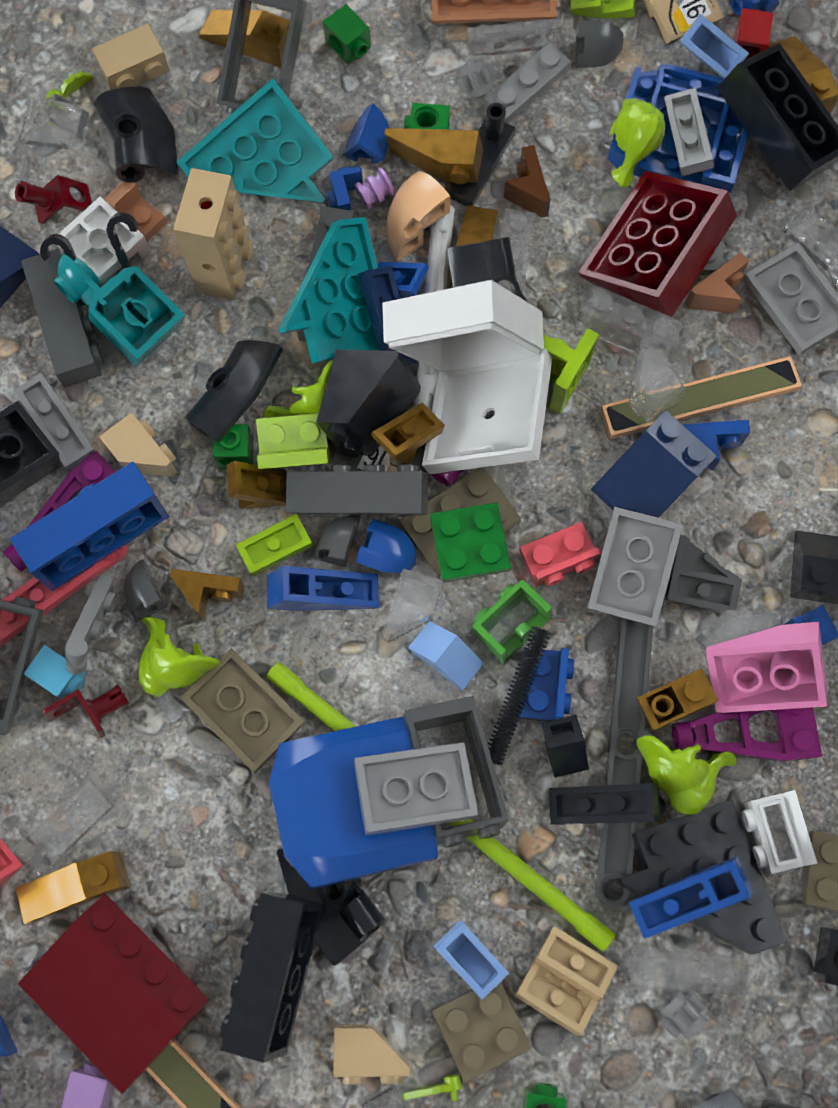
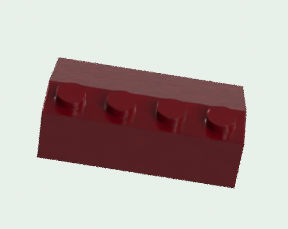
(660, 241)
(113, 993)

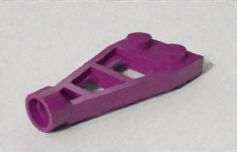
(88, 472)
(795, 729)

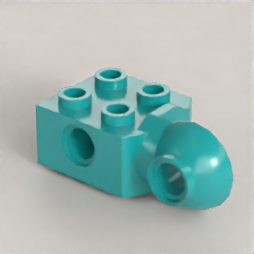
(125, 309)

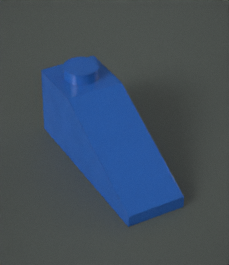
(321, 589)
(691, 897)

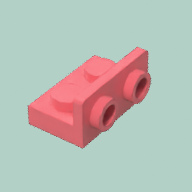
(559, 555)

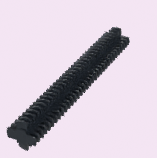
(519, 692)

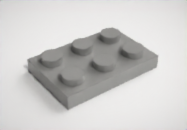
(796, 297)
(635, 566)
(415, 788)

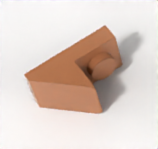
(128, 199)
(716, 290)

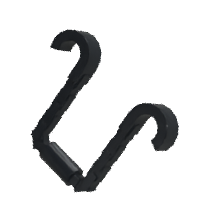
(68, 250)

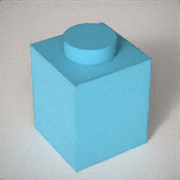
(50, 672)

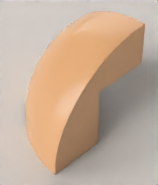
(414, 208)

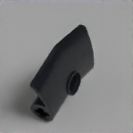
(139, 132)
(484, 262)
(233, 387)
(345, 918)

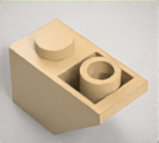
(134, 442)
(366, 1052)

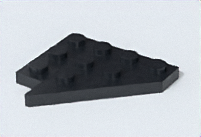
(695, 843)

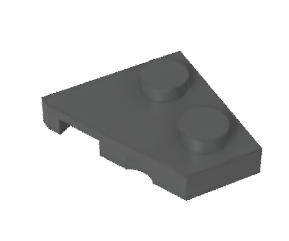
(701, 580)

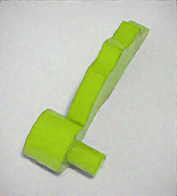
(71, 84)
(451, 1084)

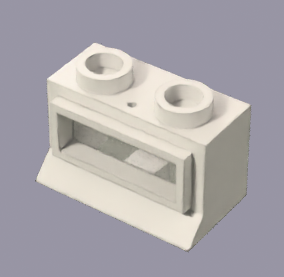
(778, 833)

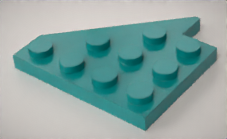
(264, 149)
(331, 297)

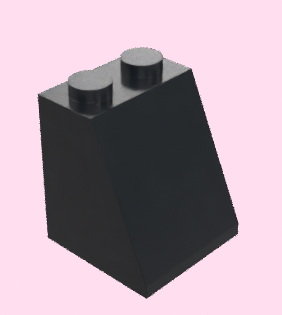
(363, 395)

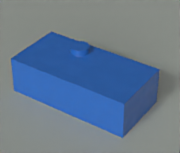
(89, 527)

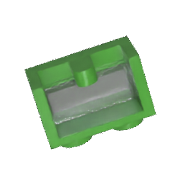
(509, 621)

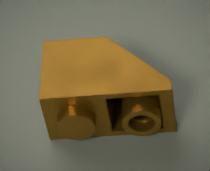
(677, 700)

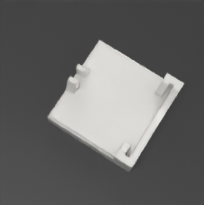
(91, 243)

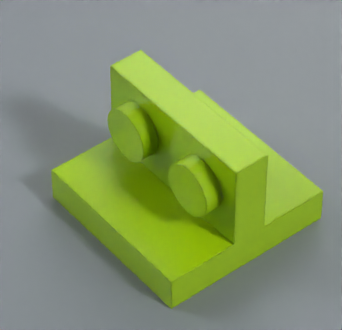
(568, 366)
(291, 441)

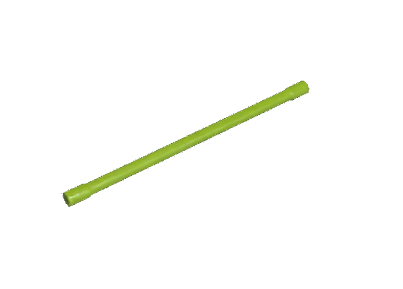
(584, 922)

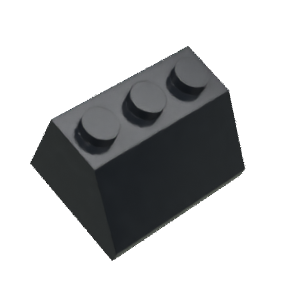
(815, 567)

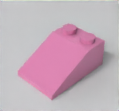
(770, 670)

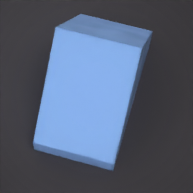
(712, 46)
(446, 654)
(471, 959)

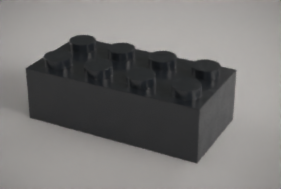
(782, 115)
(24, 452)
(271, 977)

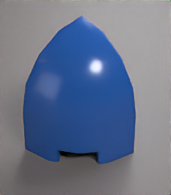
(368, 136)
(387, 549)

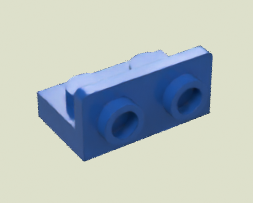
(547, 694)

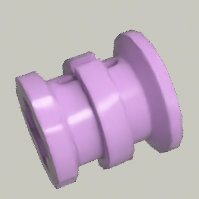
(375, 189)

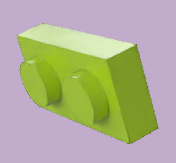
(274, 545)

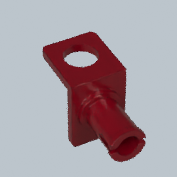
(53, 196)
(94, 709)

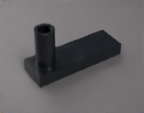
(495, 139)
(605, 804)

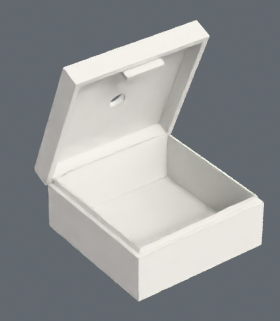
(487, 361)

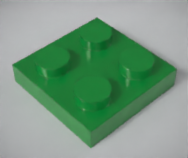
(470, 542)

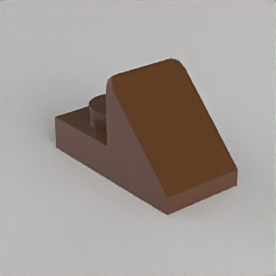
(530, 187)

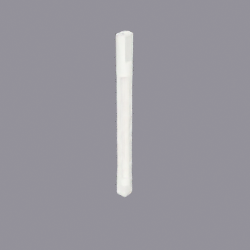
(435, 281)

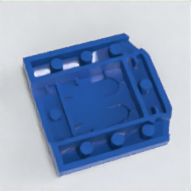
(722, 126)
(321, 807)

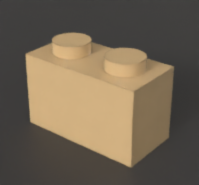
(131, 58)

